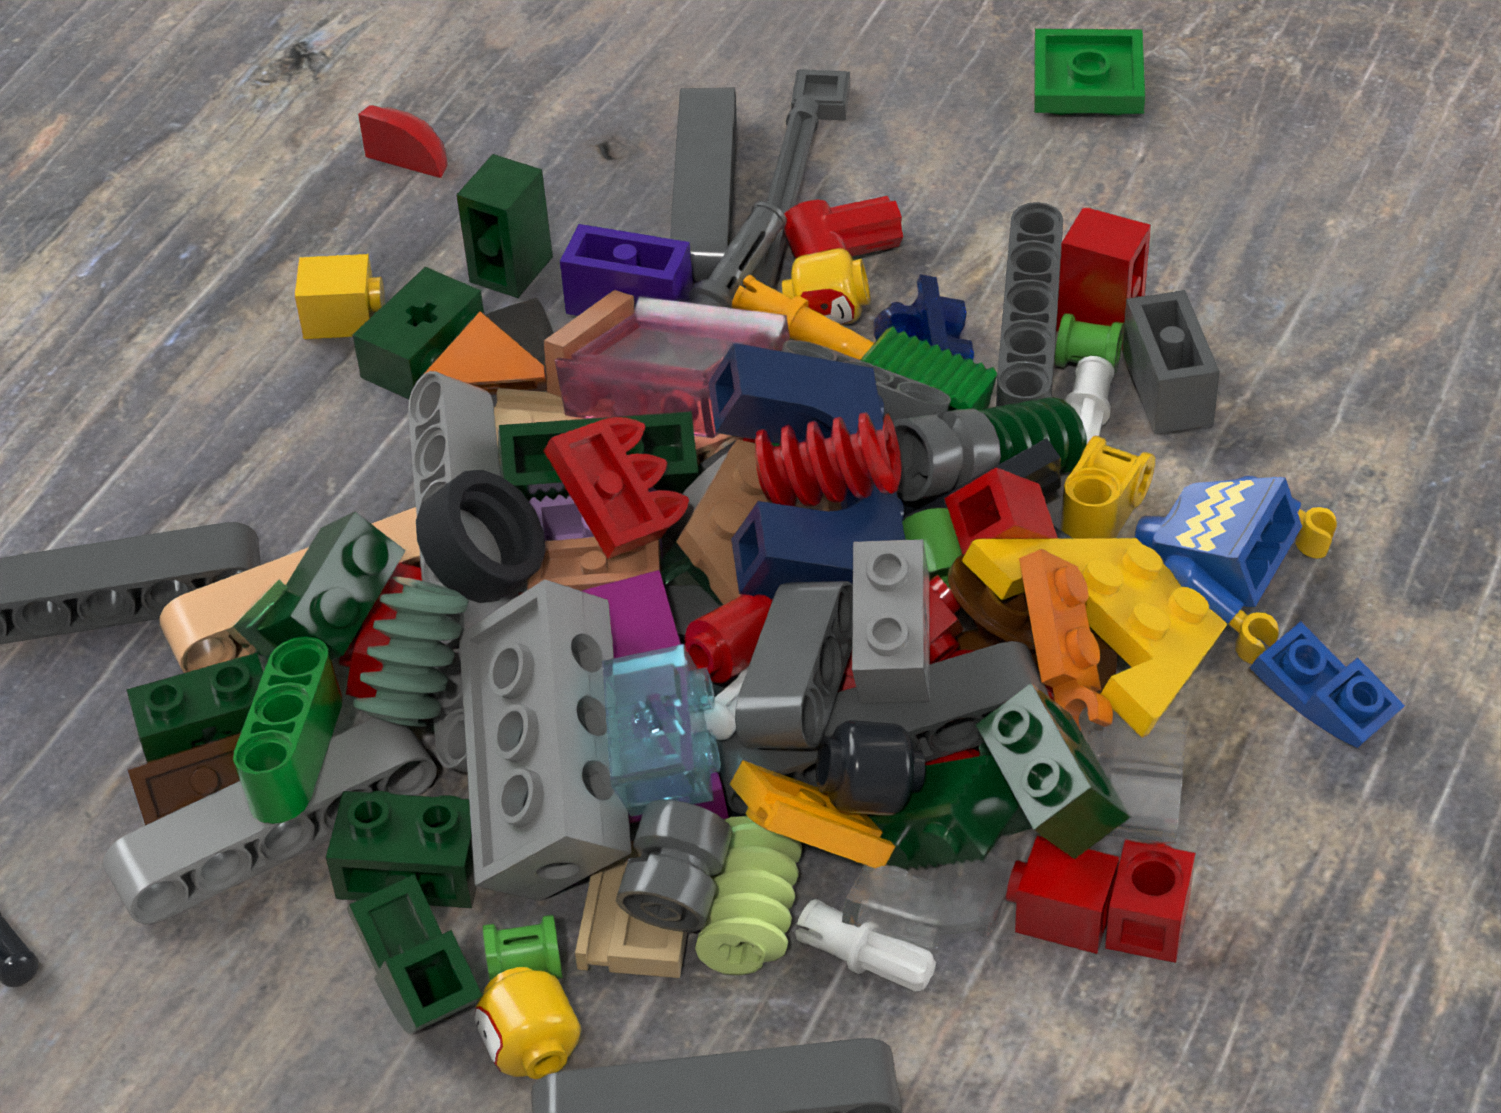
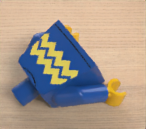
(1229, 544)

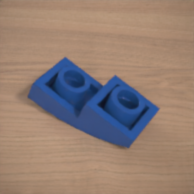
(1335, 697)

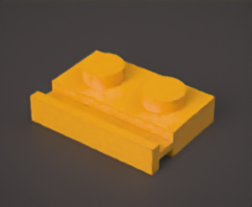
(808, 816)

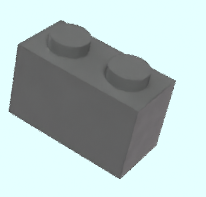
(1170, 361)

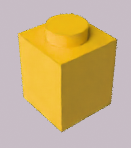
(336, 295)

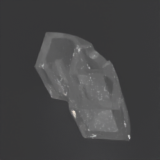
(1144, 775)

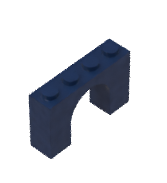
(775, 389)

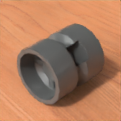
(944, 452)
(679, 855)

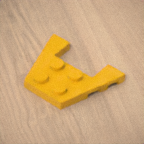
(1130, 605)

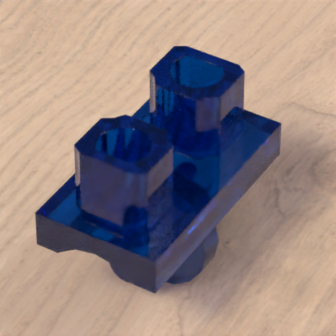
(929, 318)

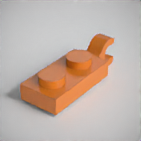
(1062, 635)

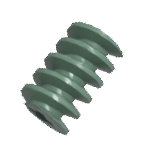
(412, 653)

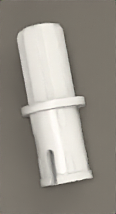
(1091, 393)
(865, 949)

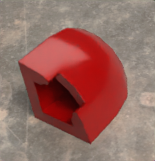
(402, 140)

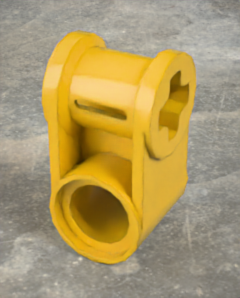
(1104, 490)

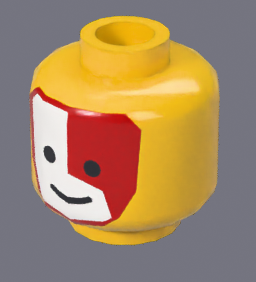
(831, 284)
(526, 1022)

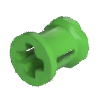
(1085, 339)
(523, 947)

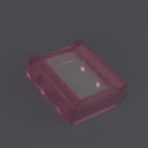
(662, 360)

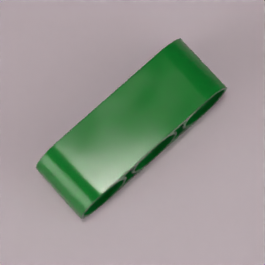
(288, 730)

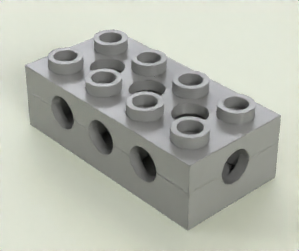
(540, 743)

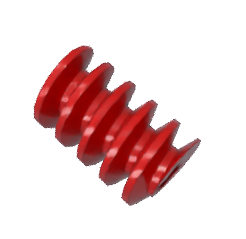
(829, 464)

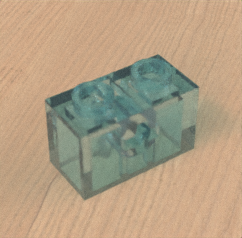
(659, 728)

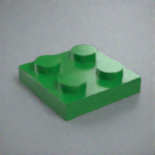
(1089, 71)

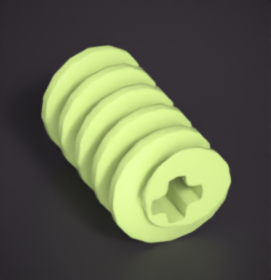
(750, 900)

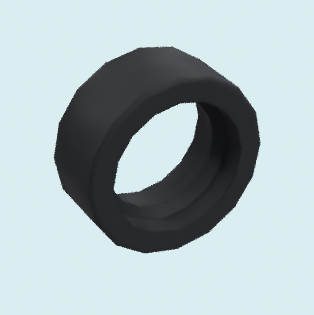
(454, 555)

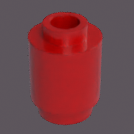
(727, 636)

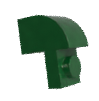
(415, 963)

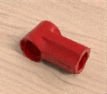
(854, 226)

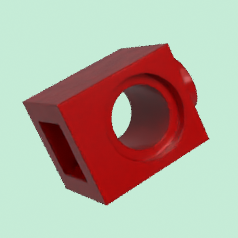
(1145, 922)

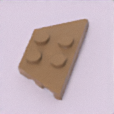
(720, 515)

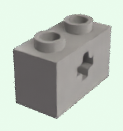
(891, 621)

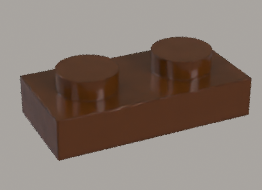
(184, 777)

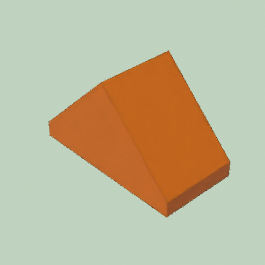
(490, 360)

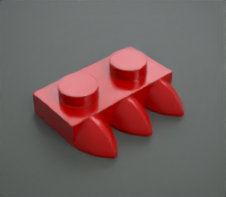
(614, 486)

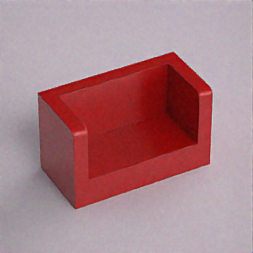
(1102, 267)

